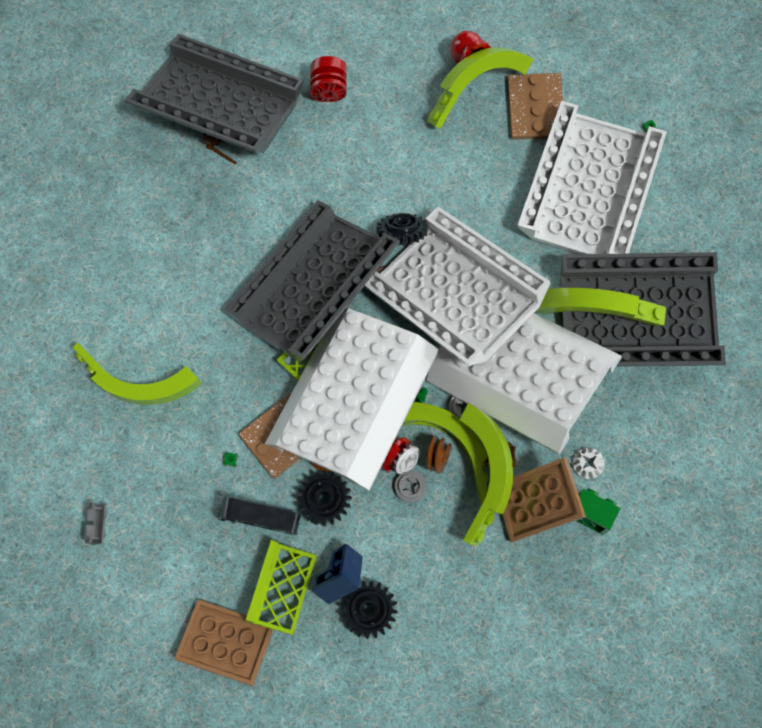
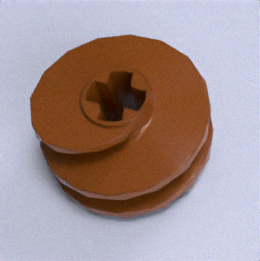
(438, 457)

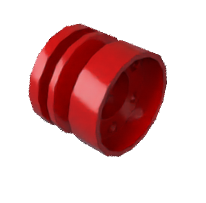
(328, 79)

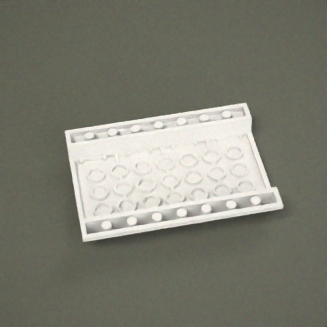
(590, 184)
(460, 289)
(532, 381)
(354, 396)

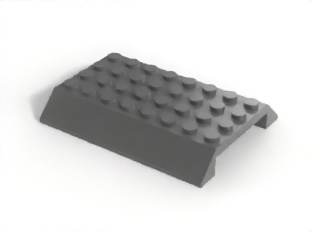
(220, 94)
(672, 280)
(309, 281)

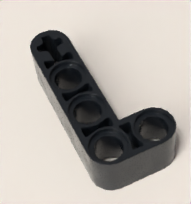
(259, 516)

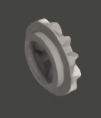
(414, 478)

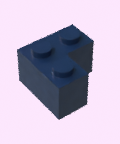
(340, 577)

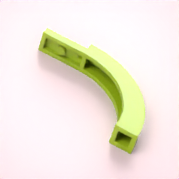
(469, 69)
(602, 302)
(143, 394)
(450, 424)
(500, 471)

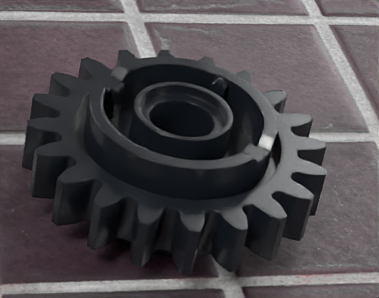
(404, 227)
(324, 511)
(375, 622)

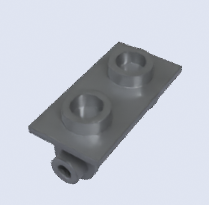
(95, 533)

